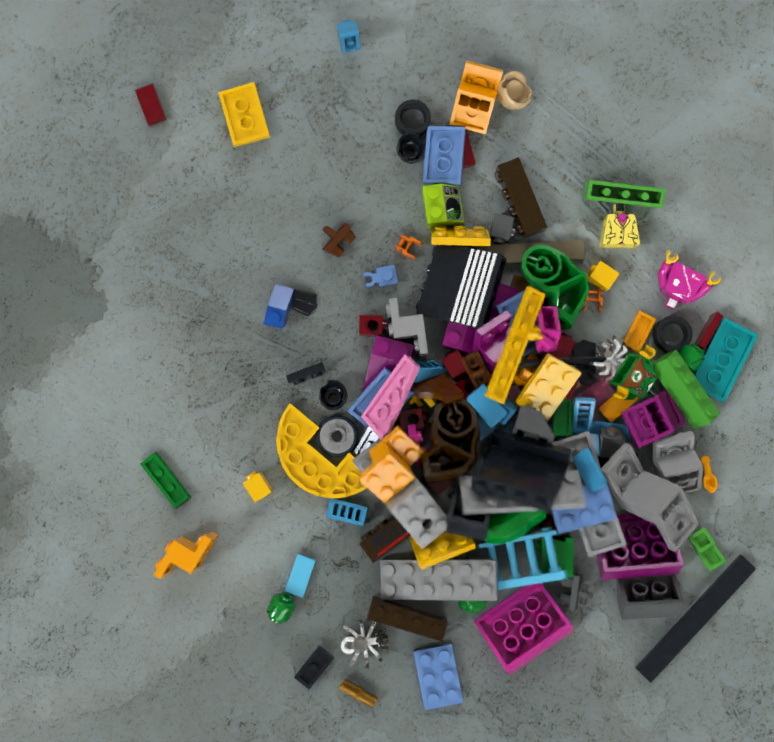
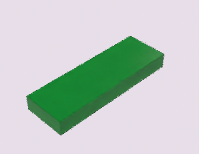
(165, 480)

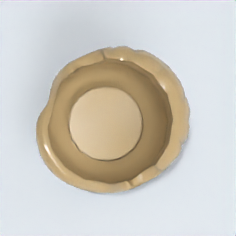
(513, 91)

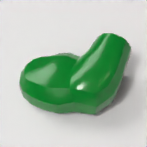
(559, 279)
(512, 525)

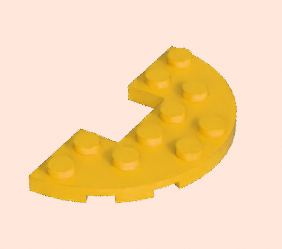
(308, 466)

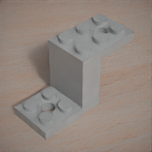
(650, 497)
(411, 506)

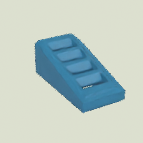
(428, 370)
(581, 427)
(345, 518)

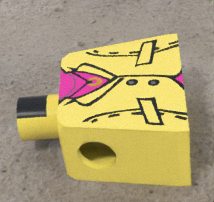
(619, 229)

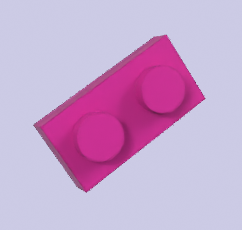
(416, 437)

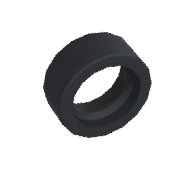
(412, 104)
(684, 325)

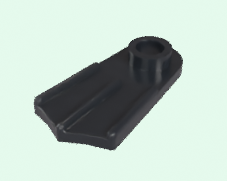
(303, 302)
(585, 349)

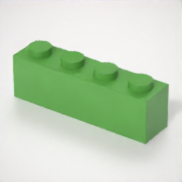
(623, 193)
(685, 390)

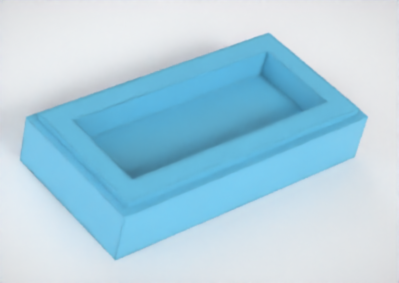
(300, 575)

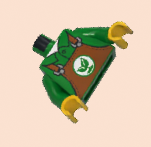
(636, 376)

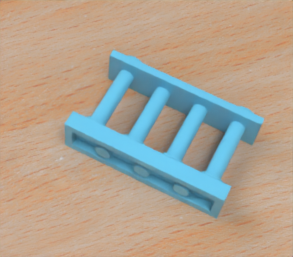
(536, 576)

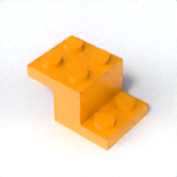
(476, 97)
(391, 465)
(185, 554)

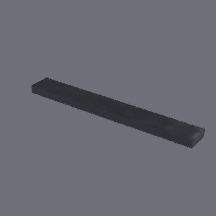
(695, 618)

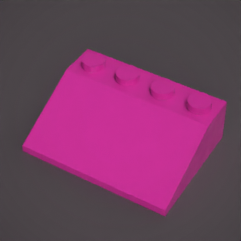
(523, 626)

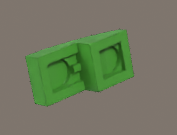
(706, 549)

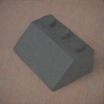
(649, 597)

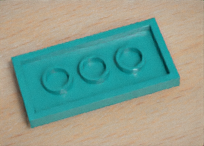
(724, 359)

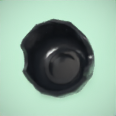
(410, 148)
(333, 395)

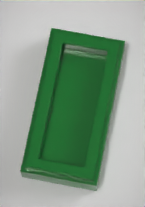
(563, 419)

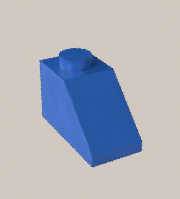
(279, 306)

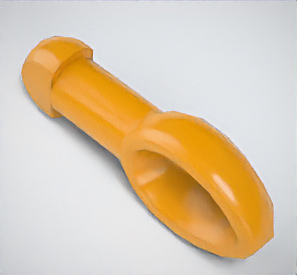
(709, 480)

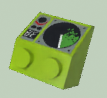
(442, 205)

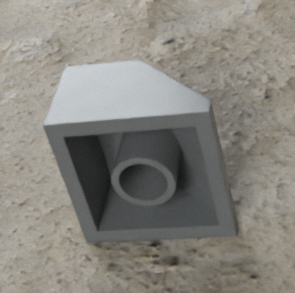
(532, 425)

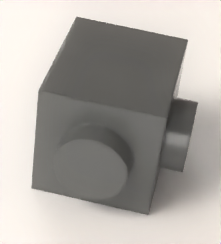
(502, 229)
(610, 441)

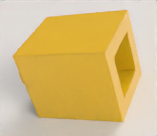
(602, 275)
(257, 486)

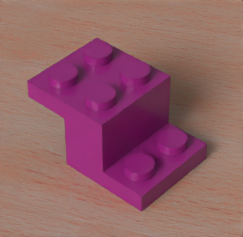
(491, 339)
(652, 418)

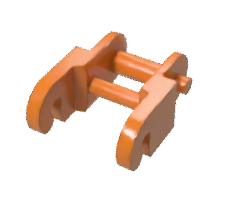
(410, 240)
(599, 299)

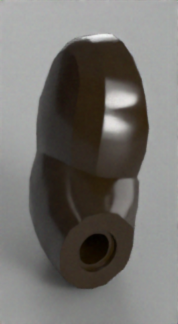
(453, 440)

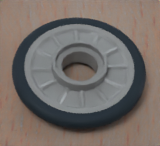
(325, 440)

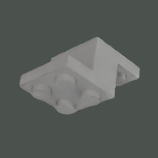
(407, 327)
(677, 461)

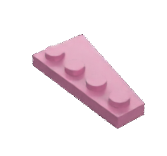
(389, 400)

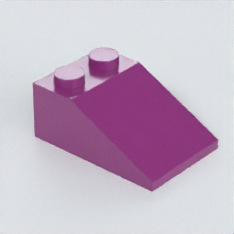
(385, 354)

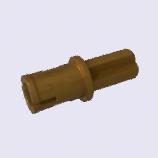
(358, 693)

